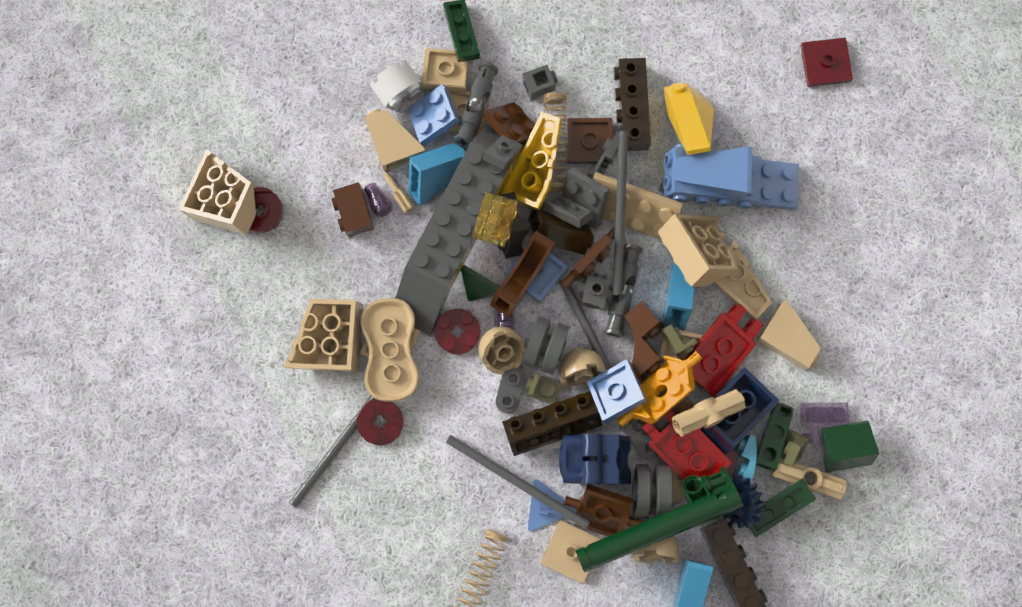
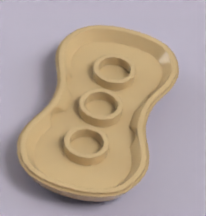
(390, 367)

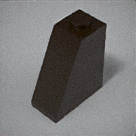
(561, 232)

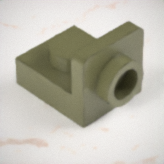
(673, 338)
(543, 389)
(794, 447)

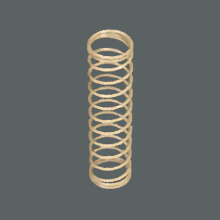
(557, 186)
(491, 535)

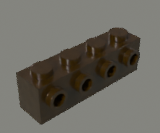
(633, 102)
(552, 423)
(732, 566)

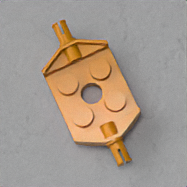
(676, 378)

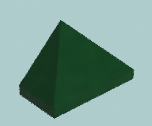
(476, 285)

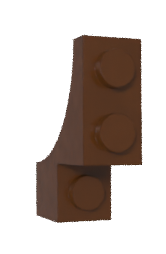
(523, 274)
(644, 325)

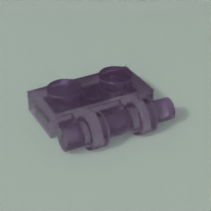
(822, 415)

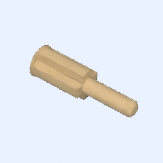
(400, 195)

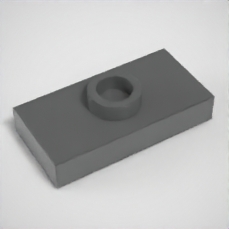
(502, 152)
(568, 210)

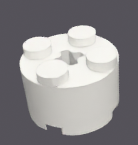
(396, 84)

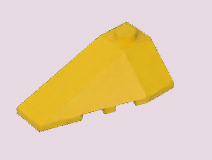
(690, 116)
(534, 167)

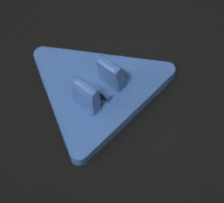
(540, 513)

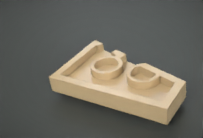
(744, 287)

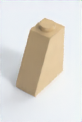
(391, 140)
(790, 337)

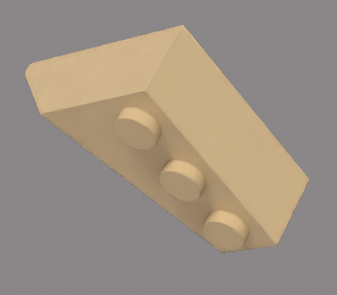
(220, 196)
(698, 248)
(328, 337)

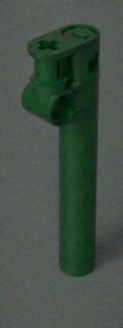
(713, 499)

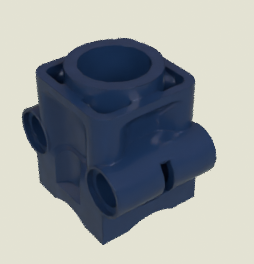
(595, 459)

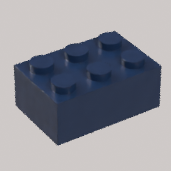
(736, 426)

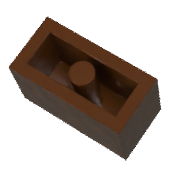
(352, 209)

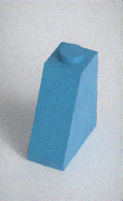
(433, 171)
(678, 300)
(693, 584)

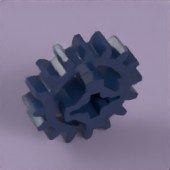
(751, 510)

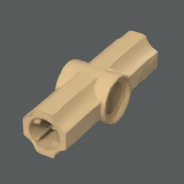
(708, 413)
(822, 482)

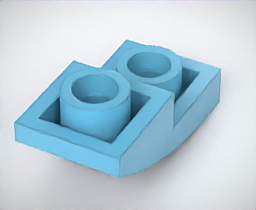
(748, 452)

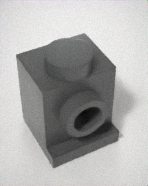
(539, 74)

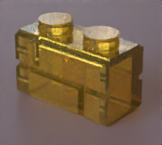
(495, 219)

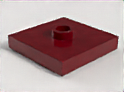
(826, 62)

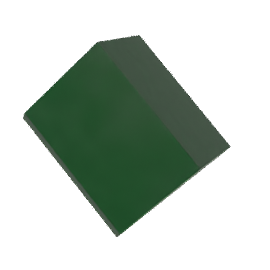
(848, 446)

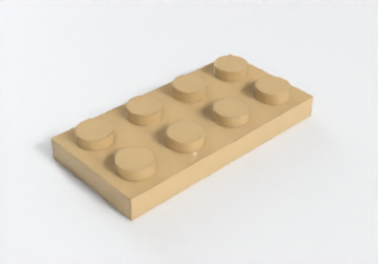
(643, 209)

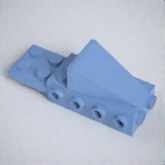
(730, 179)

